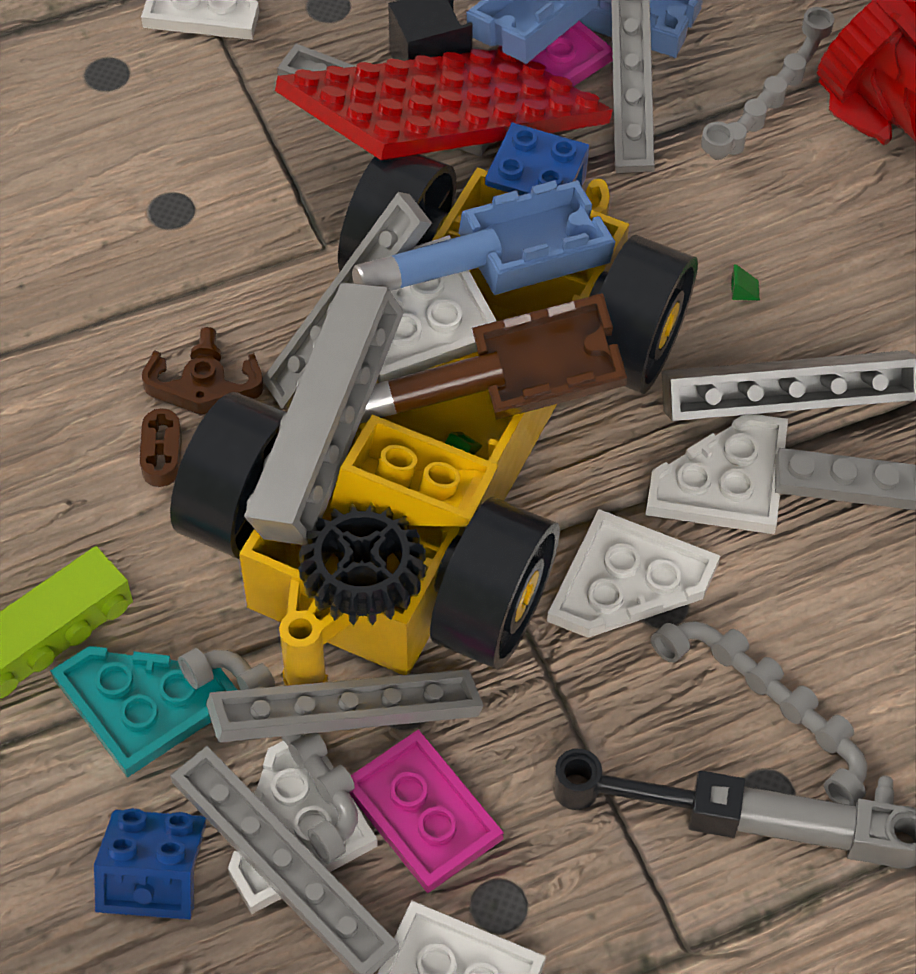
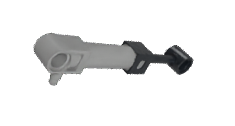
(725, 806)

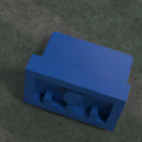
(535, 158)
(148, 864)

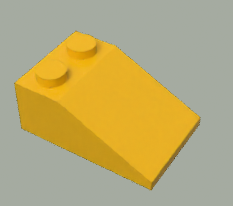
(411, 476)

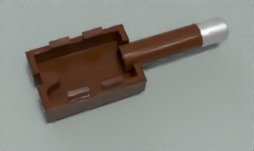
(521, 363)

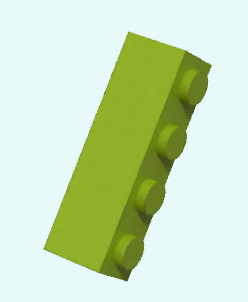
(59, 615)

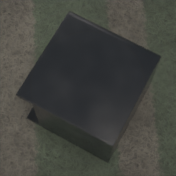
(426, 29)

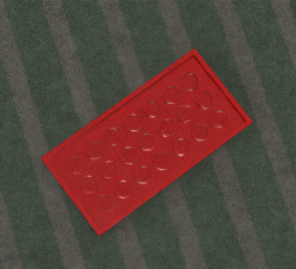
(440, 101)

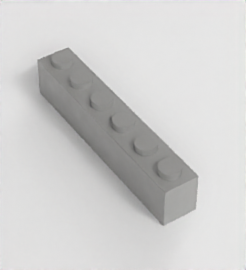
(789, 385)
(324, 413)

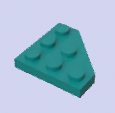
(136, 702)

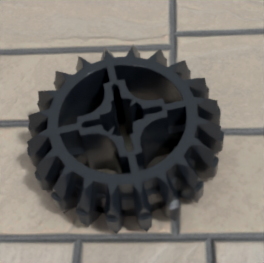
(362, 580)

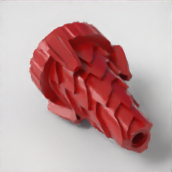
(874, 70)

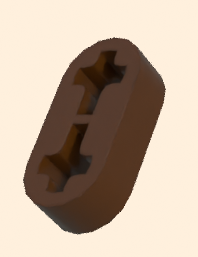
(152, 447)

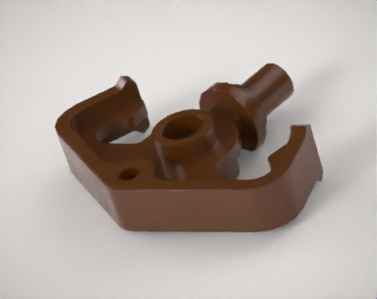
(202, 377)

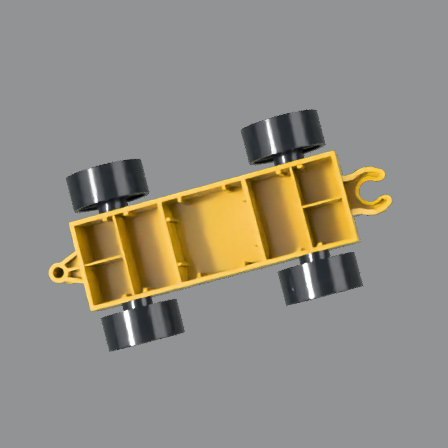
(480, 576)

